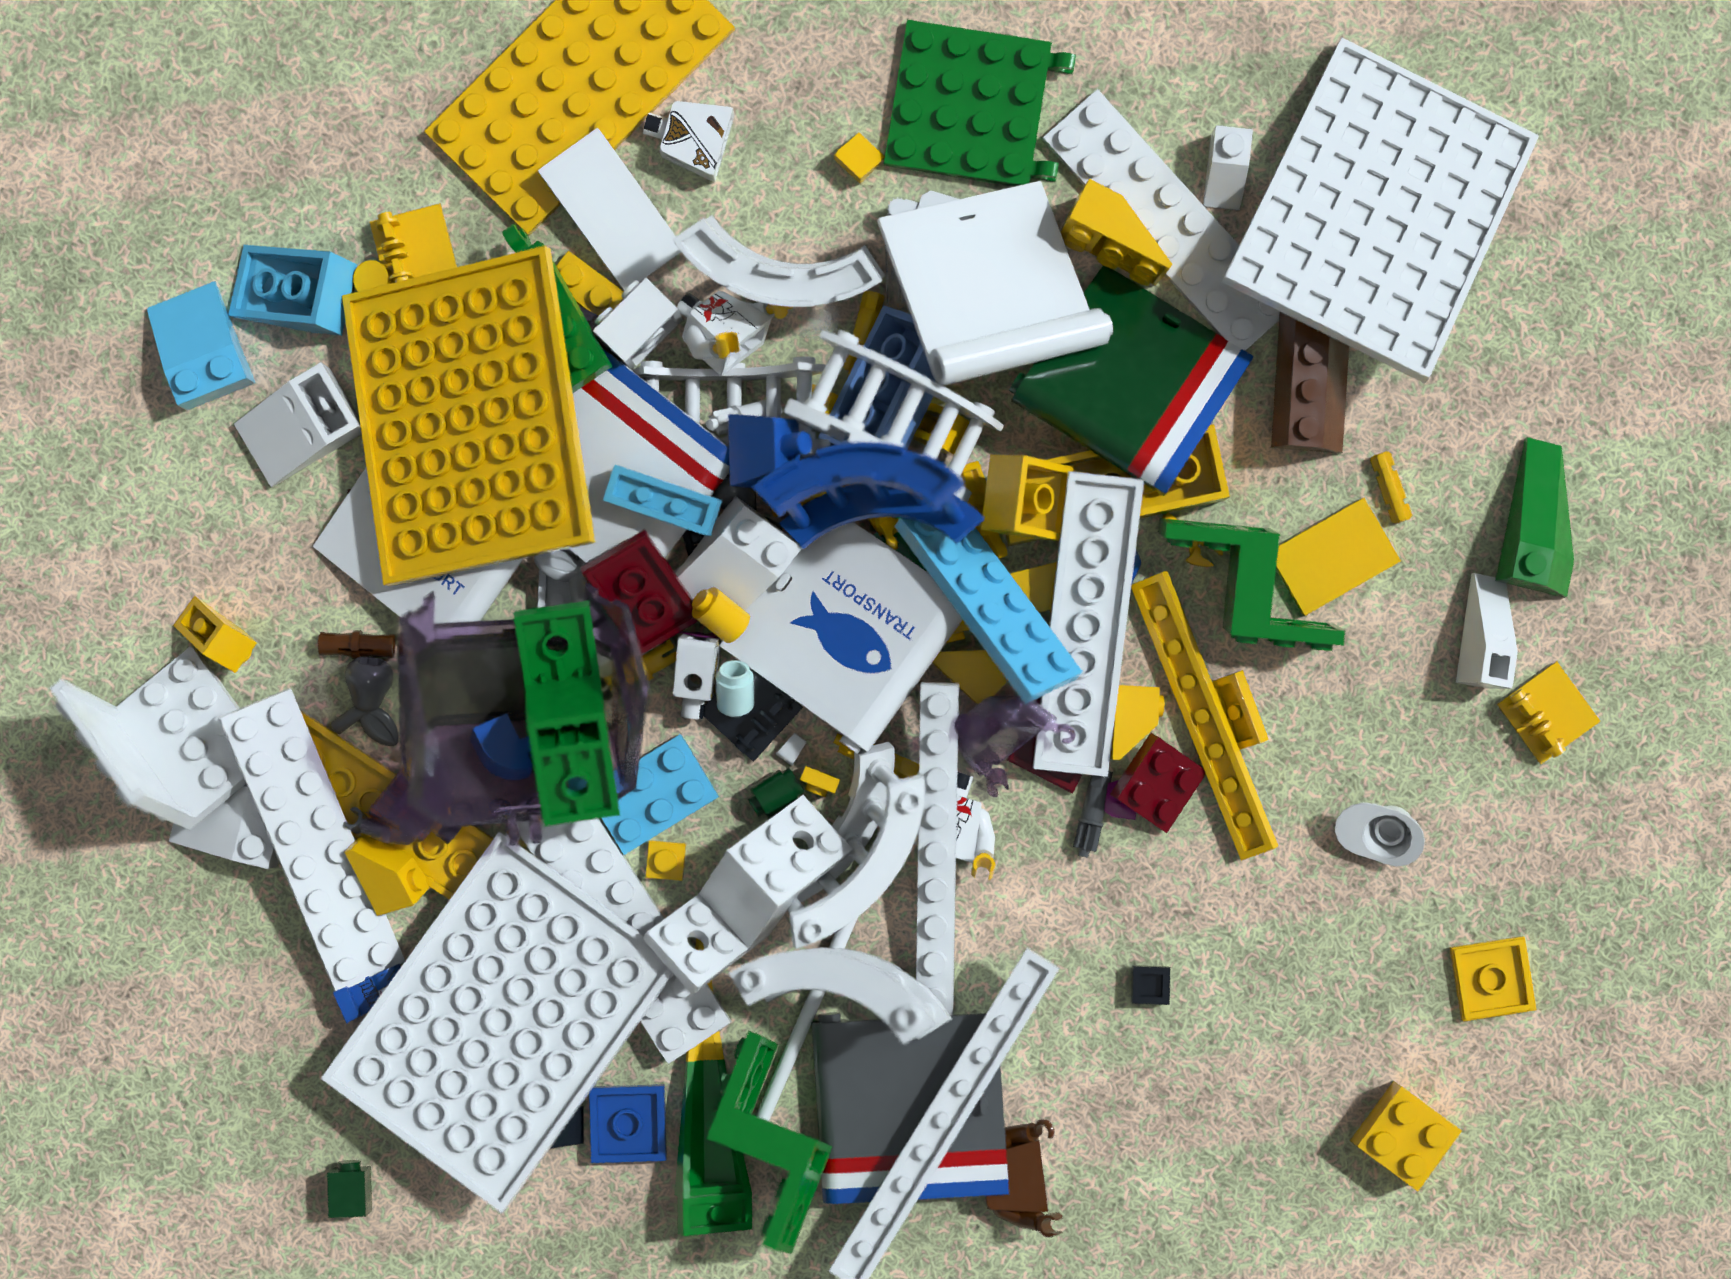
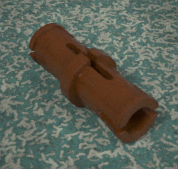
(356, 644)

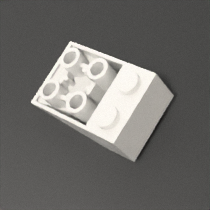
(299, 424)

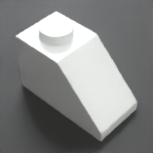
(1227, 167)

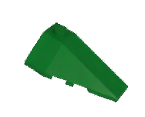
(1538, 529)

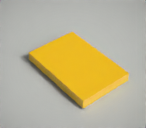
(1334, 556)

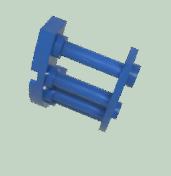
(884, 483)

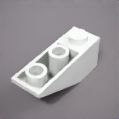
(1488, 636)

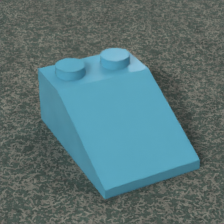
(292, 288)
(199, 347)

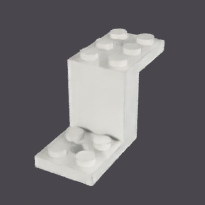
(747, 894)

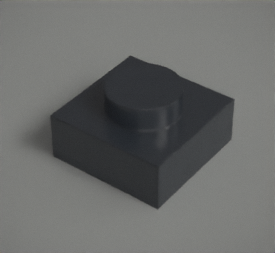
(1150, 985)

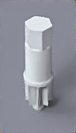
(719, 420)

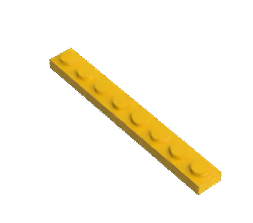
(1204, 716)

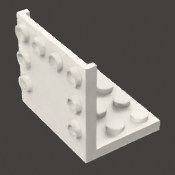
(162, 740)

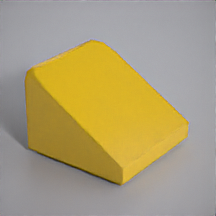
(858, 157)

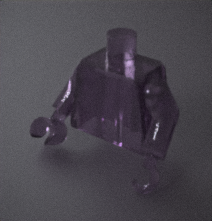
(997, 730)

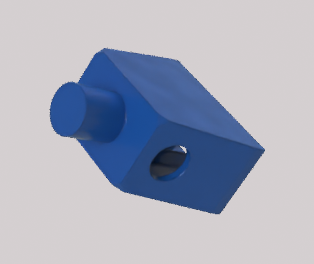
(761, 446)

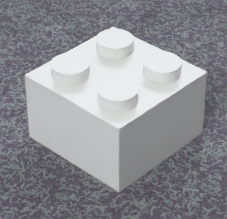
(637, 323)

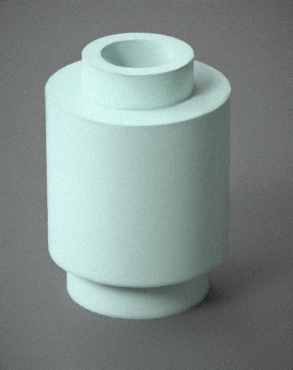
(735, 689)

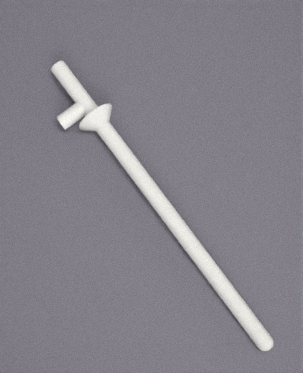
(798, 1036)

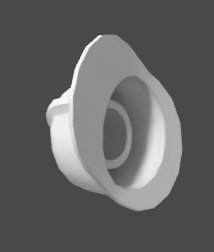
(1380, 833)

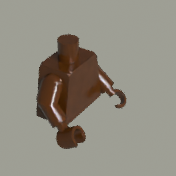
(1025, 1180)

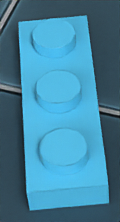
(662, 500)

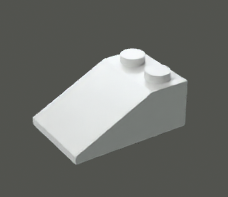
(739, 556)
(231, 833)

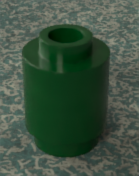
(775, 793)

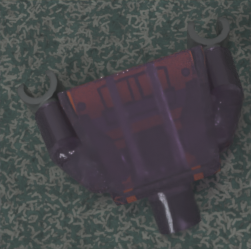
(395, 820)

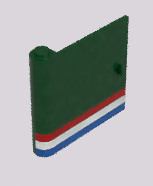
(1143, 392)

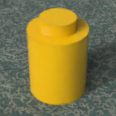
(720, 614)

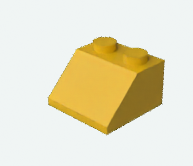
(1024, 496)

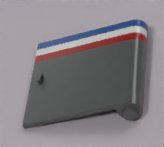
(877, 1093)

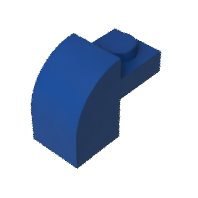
(502, 749)

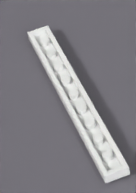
(937, 840)
(945, 1117)

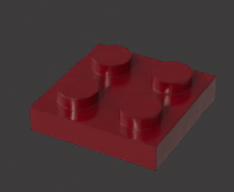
(1158, 782)

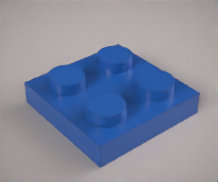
(628, 1123)

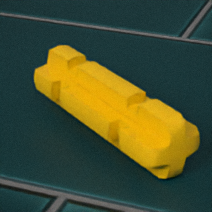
(1391, 487)

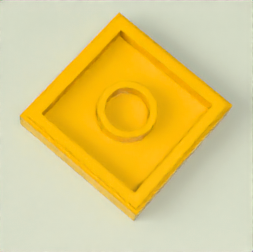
(1493, 978)

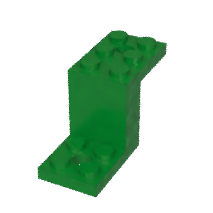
(1251, 584)
(566, 713)
(740, 1130)

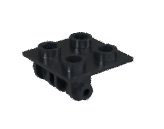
(760, 726)

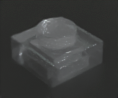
(819, 318)

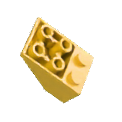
(1112, 231)

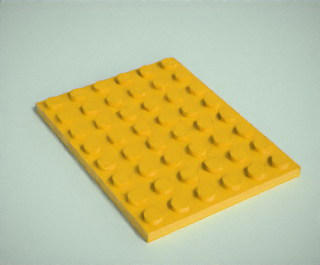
(468, 417)

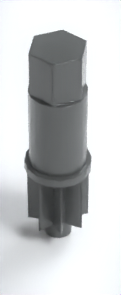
(1092, 815)

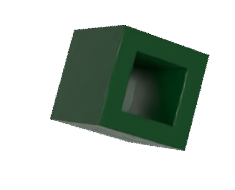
(349, 1190)

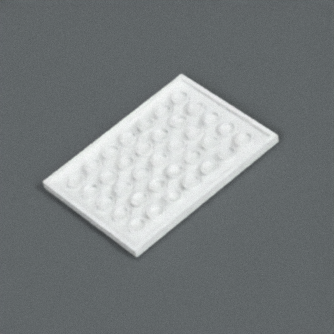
(500, 1022)

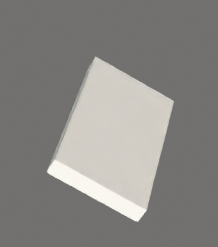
(610, 209)

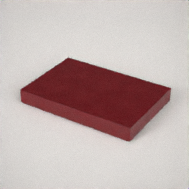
(646, 583)

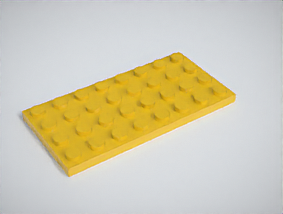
(561, 80)

